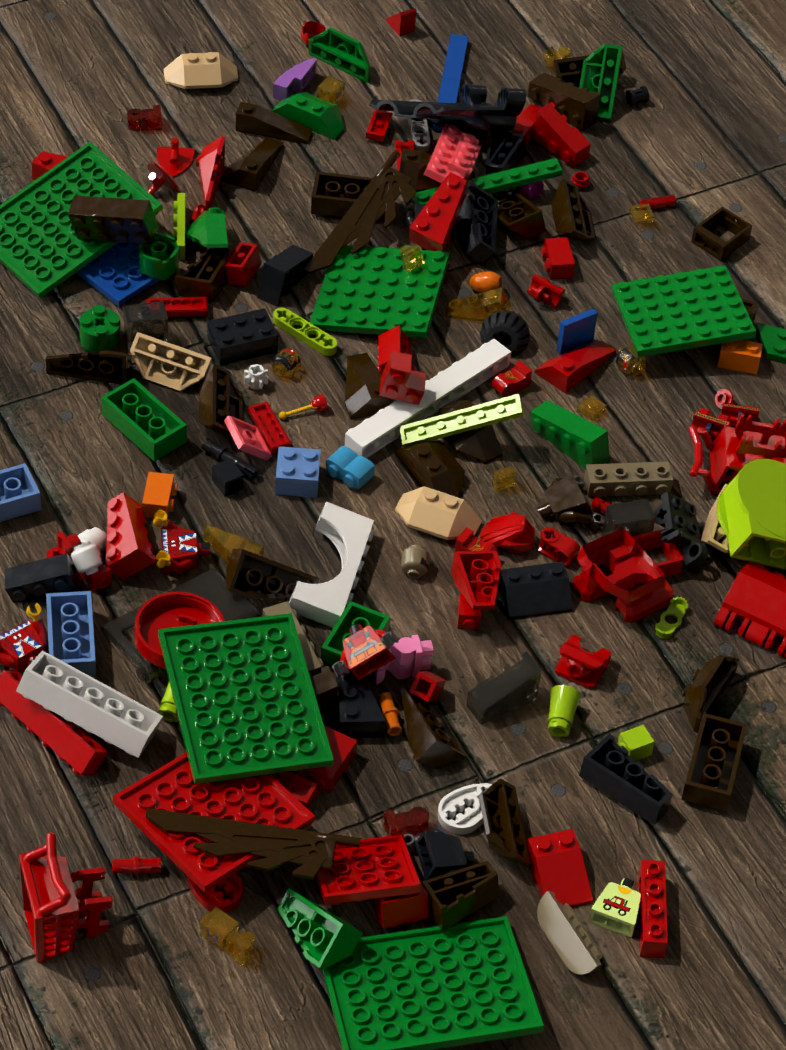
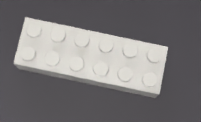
(89, 703)

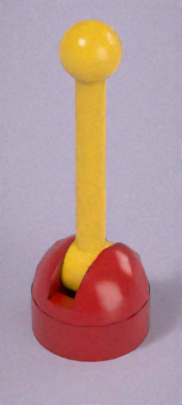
(318, 404)

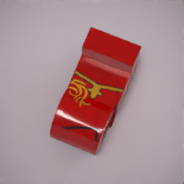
(513, 380)
(468, 542)

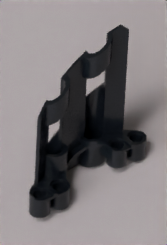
(468, 113)

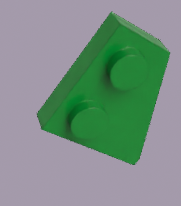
(773, 342)

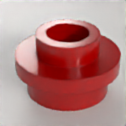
(580, 179)

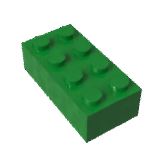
(144, 419)

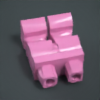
(410, 657)

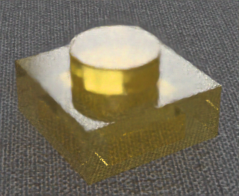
(641, 214)
(591, 407)
(503, 478)

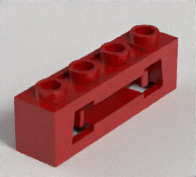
(652, 909)

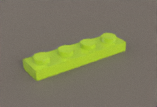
(179, 221)

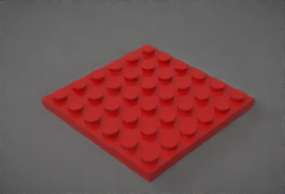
(242, 799)

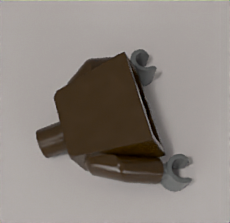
(568, 503)

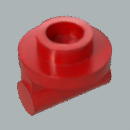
(197, 212)
(724, 396)

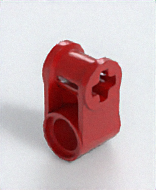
(559, 547)

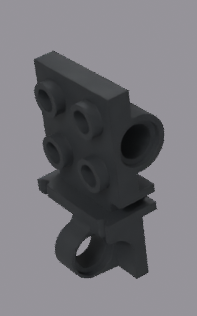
(681, 529)

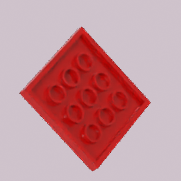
(369, 872)

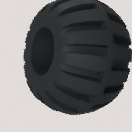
(508, 322)

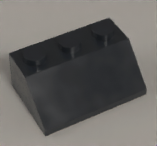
(535, 590)

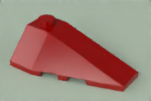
(477, 577)

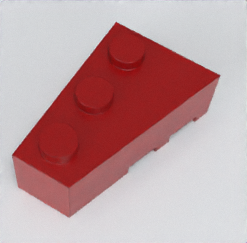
(559, 137)
(393, 340)

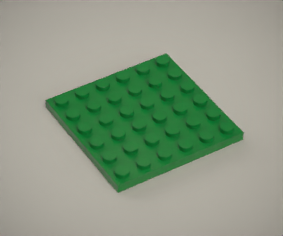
(376, 293)
(682, 311)

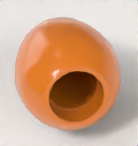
(485, 281)

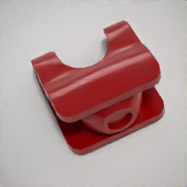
(580, 665)

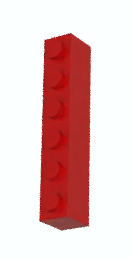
(64, 737)

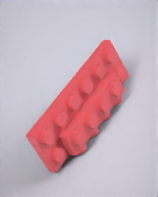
(453, 153)

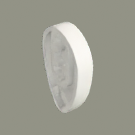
(455, 802)

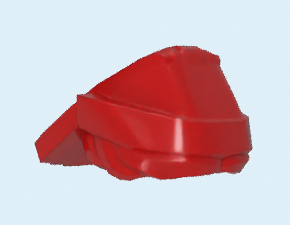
(509, 533)

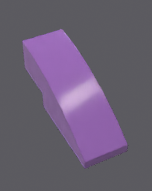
(294, 79)

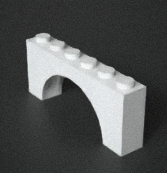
(349, 534)

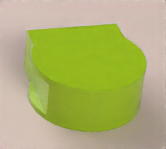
(755, 513)

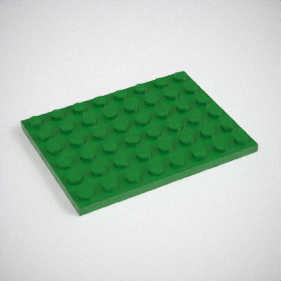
(35, 222)
(244, 698)
(433, 989)

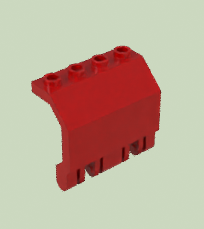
(756, 599)

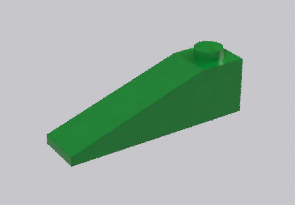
(209, 229)
(319, 932)

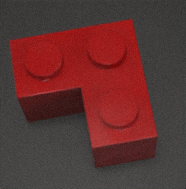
(400, 381)

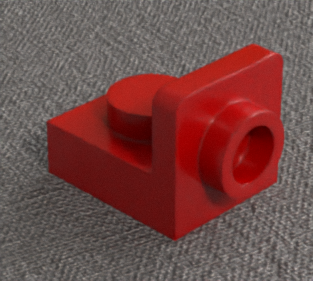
(98, 579)

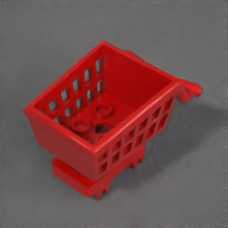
(736, 448)
(52, 902)

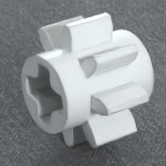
(256, 376)

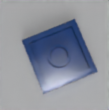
(576, 331)

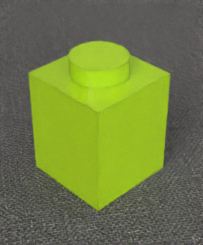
(637, 742)

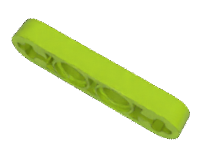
(286, 319)

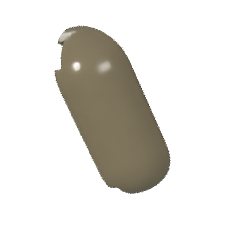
(568, 935)

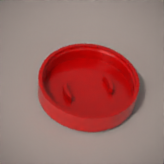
(170, 611)

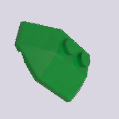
(341, 52)
(601, 75)
(312, 113)

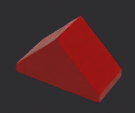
(403, 22)

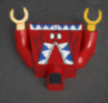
(178, 546)
(23, 642)

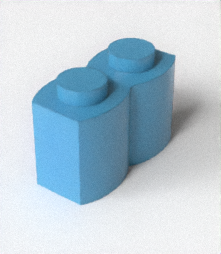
(350, 467)

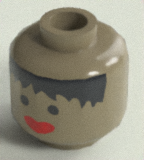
(415, 560)

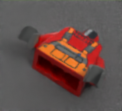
(365, 651)

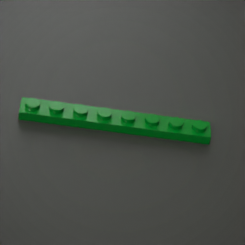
(505, 179)

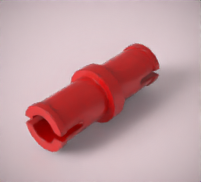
(136, 865)

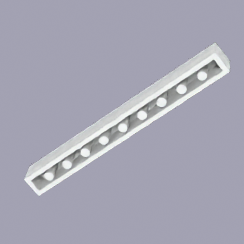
(439, 391)

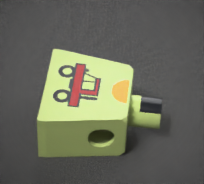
(617, 907)

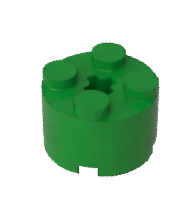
(160, 258)
(99, 329)

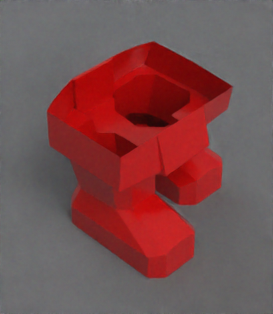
(624, 569)

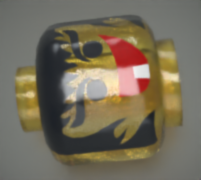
(629, 362)
(286, 363)

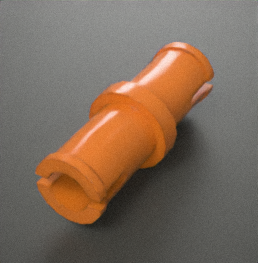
(390, 714)

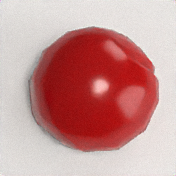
(310, 30)

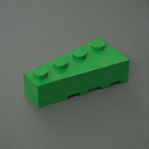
(571, 434)

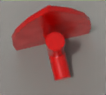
(174, 159)
(158, 178)

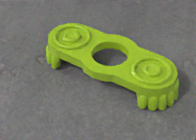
(677, 609)

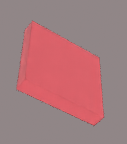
(248, 438)

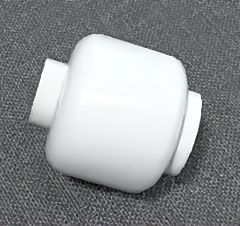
(95, 536)
(86, 558)

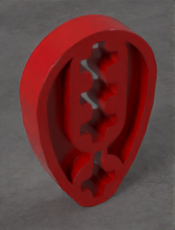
(210, 899)

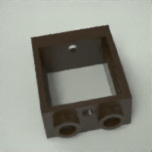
(713, 244)

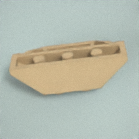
(200, 71)
(168, 363)
(437, 513)
(713, 532)

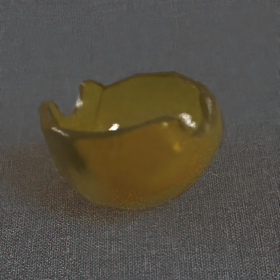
(551, 54)

